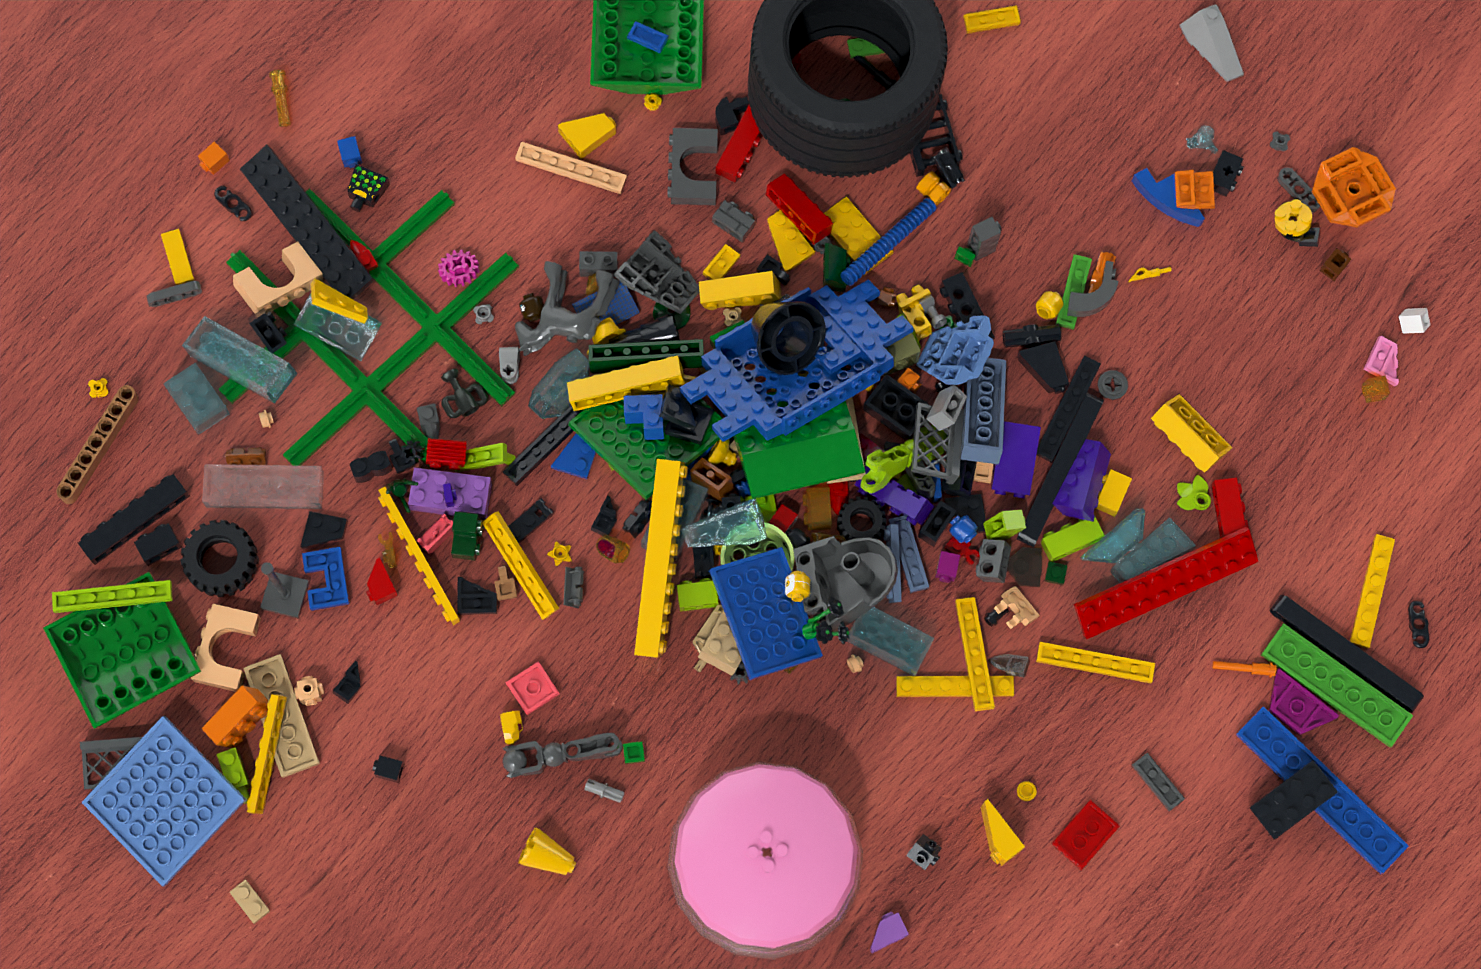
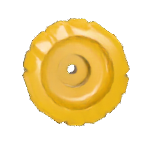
(721, 453)

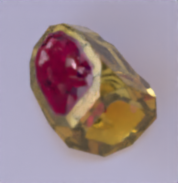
(613, 549)

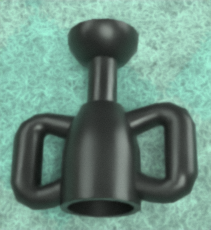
(464, 400)

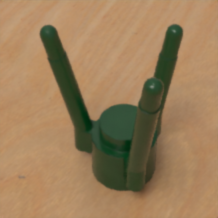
(399, 489)

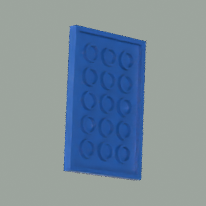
(761, 615)

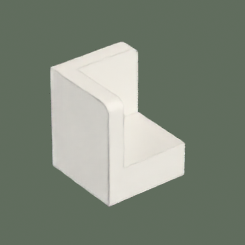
(1414, 320)

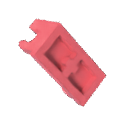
(435, 535)

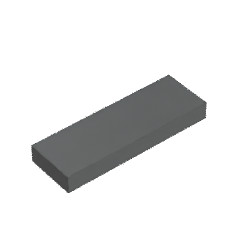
(1158, 782)

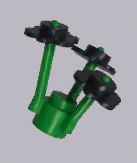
(822, 630)

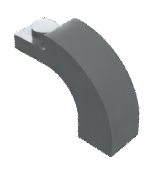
(1089, 304)

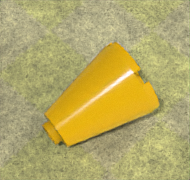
(546, 854)

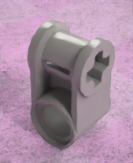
(509, 361)

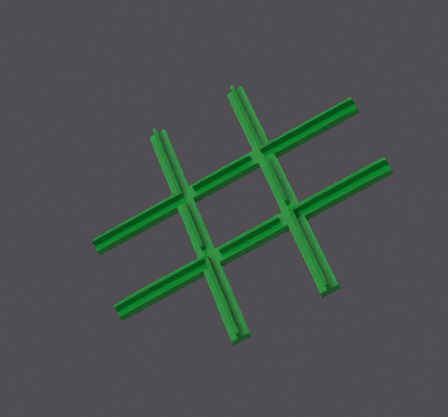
(435, 329)

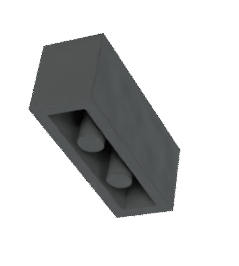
(984, 238)

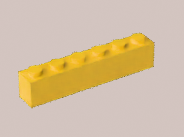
(625, 382)

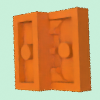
(1194, 190)

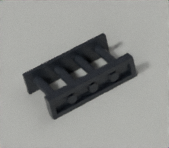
(920, 163)

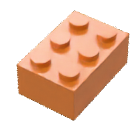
(237, 717)

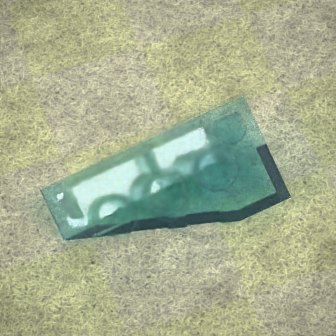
(732, 526)

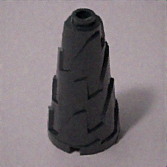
(658, 330)

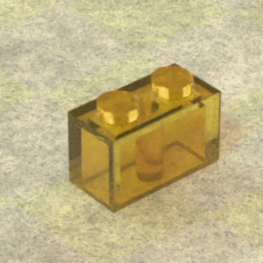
(818, 508)

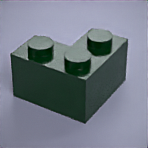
(466, 532)

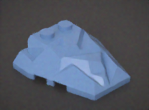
(958, 352)

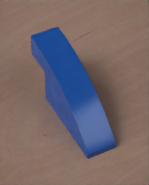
(1163, 197)

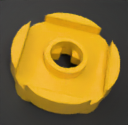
(1297, 209)

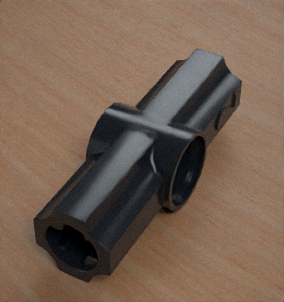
(1031, 336)

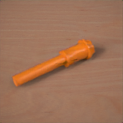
(1254, 668)

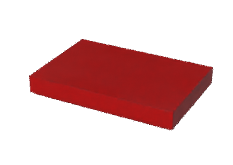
(1085, 835)

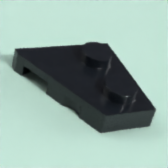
(677, 408)
(969, 506)
(322, 529)
(474, 599)

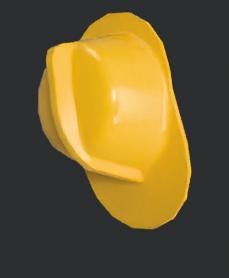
(606, 330)

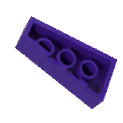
(1083, 482)
(900, 500)

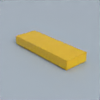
(991, 19)
(177, 257)

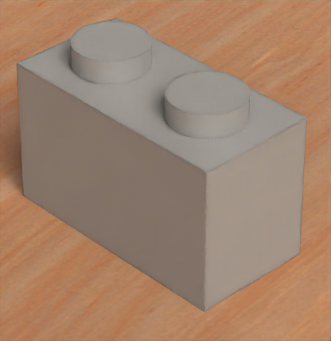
(946, 407)

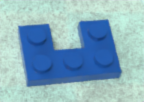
(843, 348)
(332, 564)

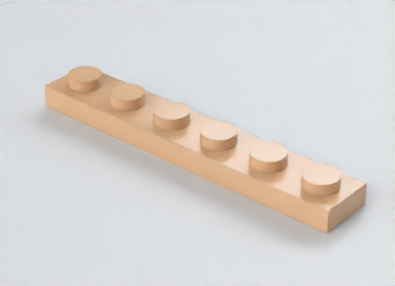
(571, 168)

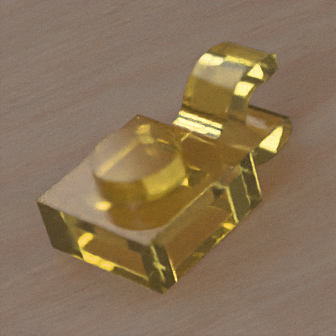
(389, 553)

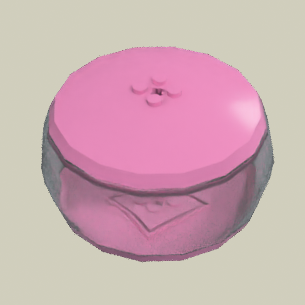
(771, 902)

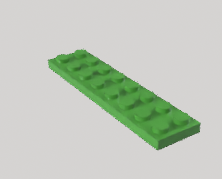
(1337, 685)

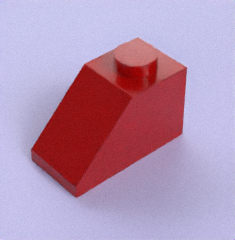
(380, 585)

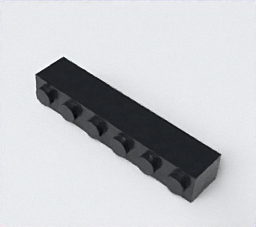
(133, 519)

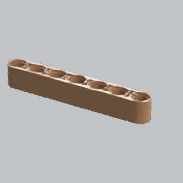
(97, 454)

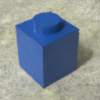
(349, 152)

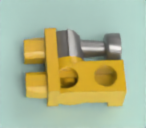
(916, 308)

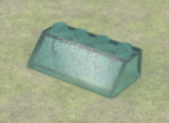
(338, 330)

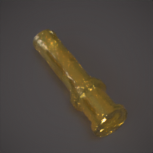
(280, 90)

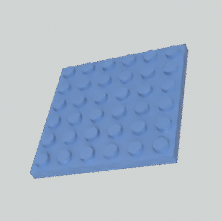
(164, 801)

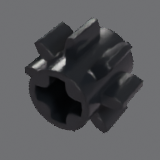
(408, 453)

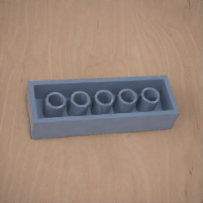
(984, 414)

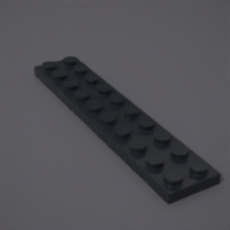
(306, 223)

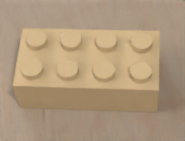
(721, 647)

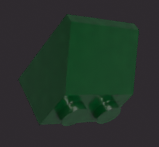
(834, 262)

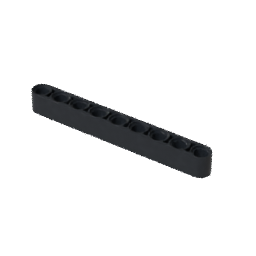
(1062, 464)
(1346, 653)

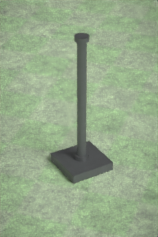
(283, 592)

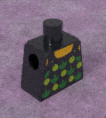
(366, 187)

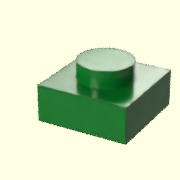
(965, 256)
(633, 752)

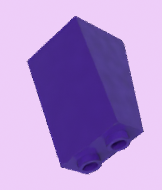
(1017, 460)

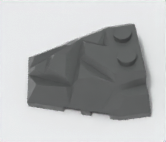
(658, 274)

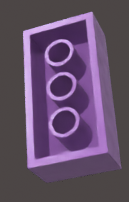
(471, 490)

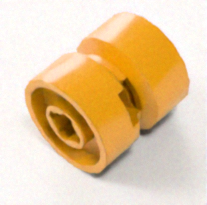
(931, 186)

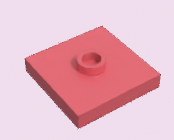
(532, 688)

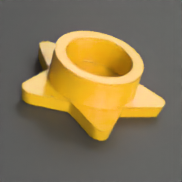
(560, 558)

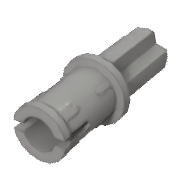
(604, 790)

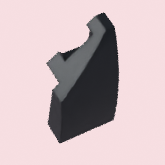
(606, 519)
(349, 685)

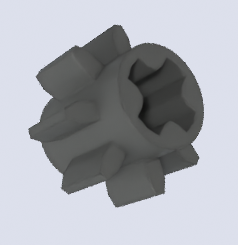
(739, 678)

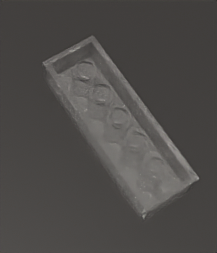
(263, 486)

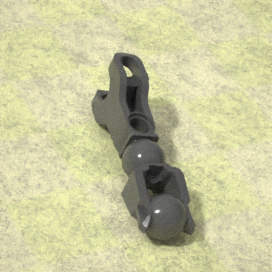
(555, 754)

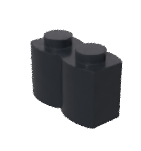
(366, 468)

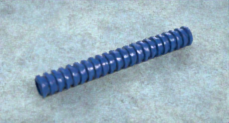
(888, 241)

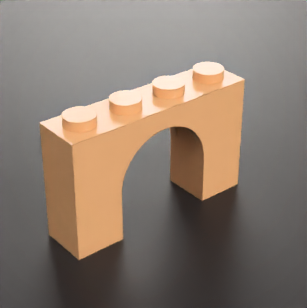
(261, 296)
(221, 621)

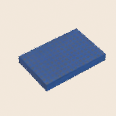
(619, 309)

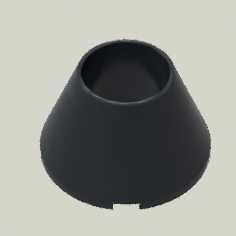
(798, 341)

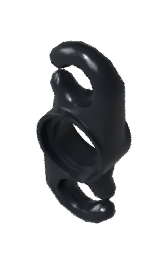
(236, 210)
(1420, 616)

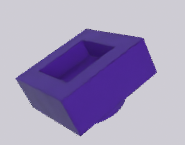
(449, 494)

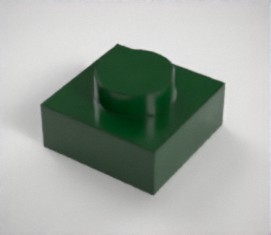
(1055, 573)

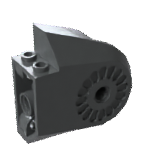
(851, 571)

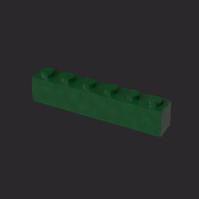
(611, 357)

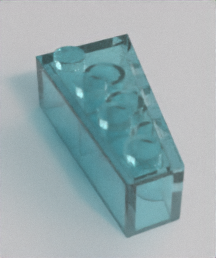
(1158, 548)

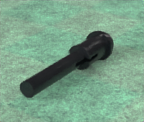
(880, 76)

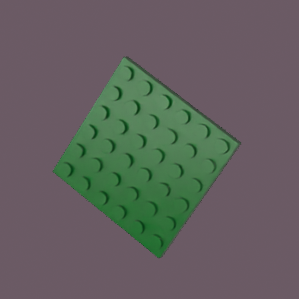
(626, 448)

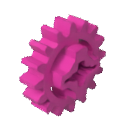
(458, 268)

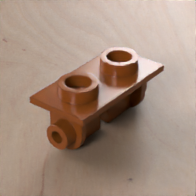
(886, 296)
(237, 456)

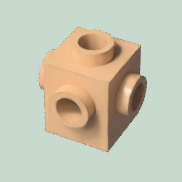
(312, 697)

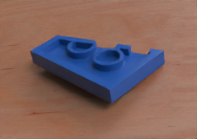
(575, 458)

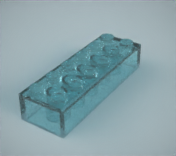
(239, 359)

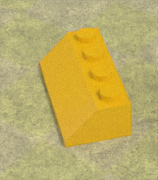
(1191, 433)

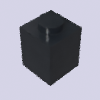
(388, 769)

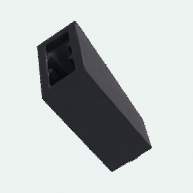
(1045, 366)

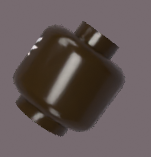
(531, 307)

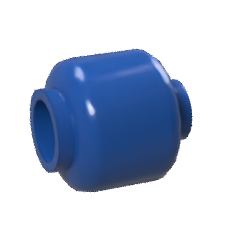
(963, 529)

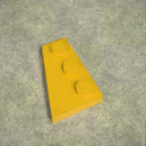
(789, 242)
(334, 301)

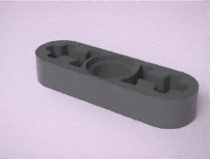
(1285, 183)
(174, 293)
(919, 483)

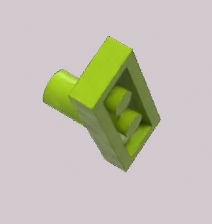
(487, 456)

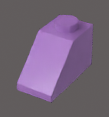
(888, 931)

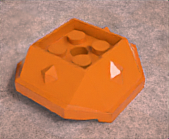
(1358, 172)

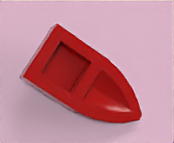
(363, 255)
(838, 495)

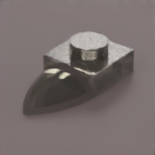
(1011, 664)

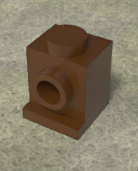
(1330, 269)

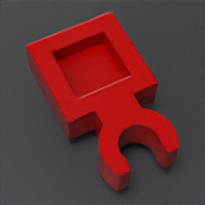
(961, 549)

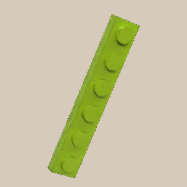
(112, 596)

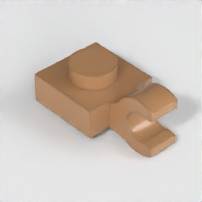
(505, 587)

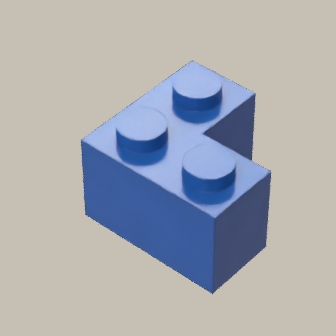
(645, 410)

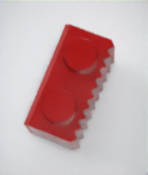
(446, 453)

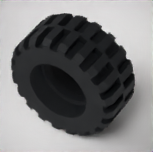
(205, 538)

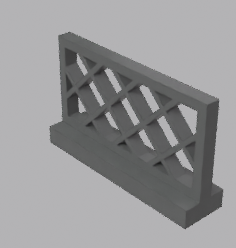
(952, 449)
(104, 746)

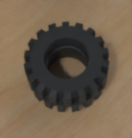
(865, 507)

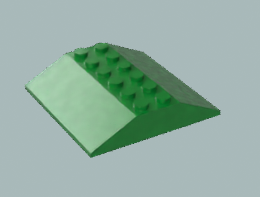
(635, 69)
(807, 456)
(121, 655)

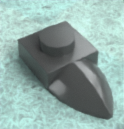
(429, 420)

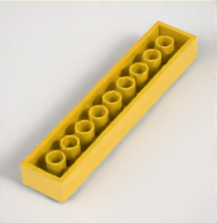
(660, 558)

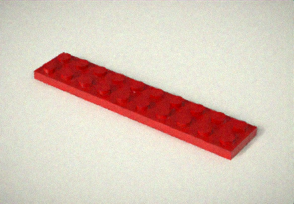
(1166, 583)

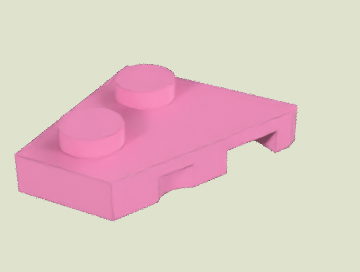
(1383, 360)

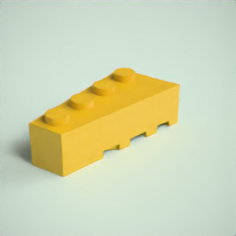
(740, 291)

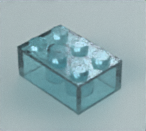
(196, 398)

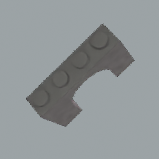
(682, 189)

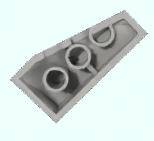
(1210, 36)

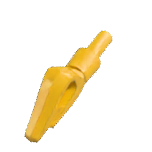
(1147, 274)

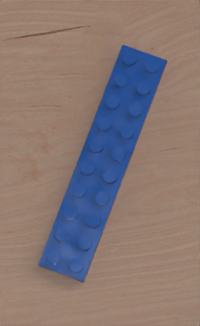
(1343, 811)

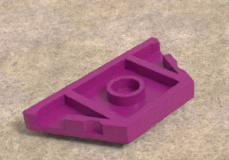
(1298, 706)

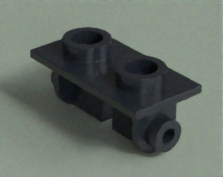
(636, 524)

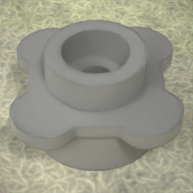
(478, 310)

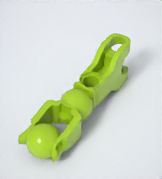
(892, 462)

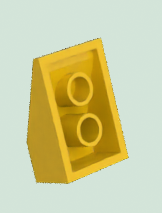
(1001, 839)

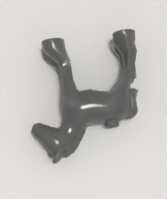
(560, 321)

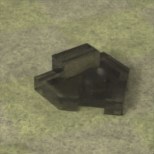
(1026, 566)

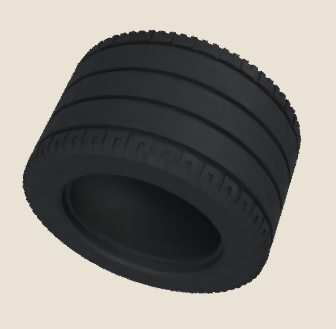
(839, 134)

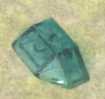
(551, 395)
(1119, 540)

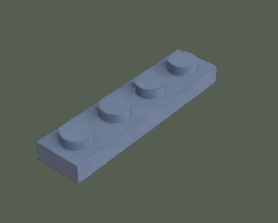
(891, 537)
(910, 556)

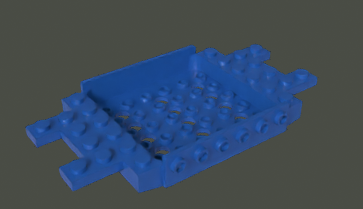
(746, 401)

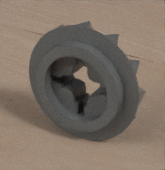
(1118, 379)

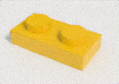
(721, 263)

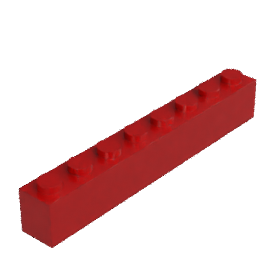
(743, 142)

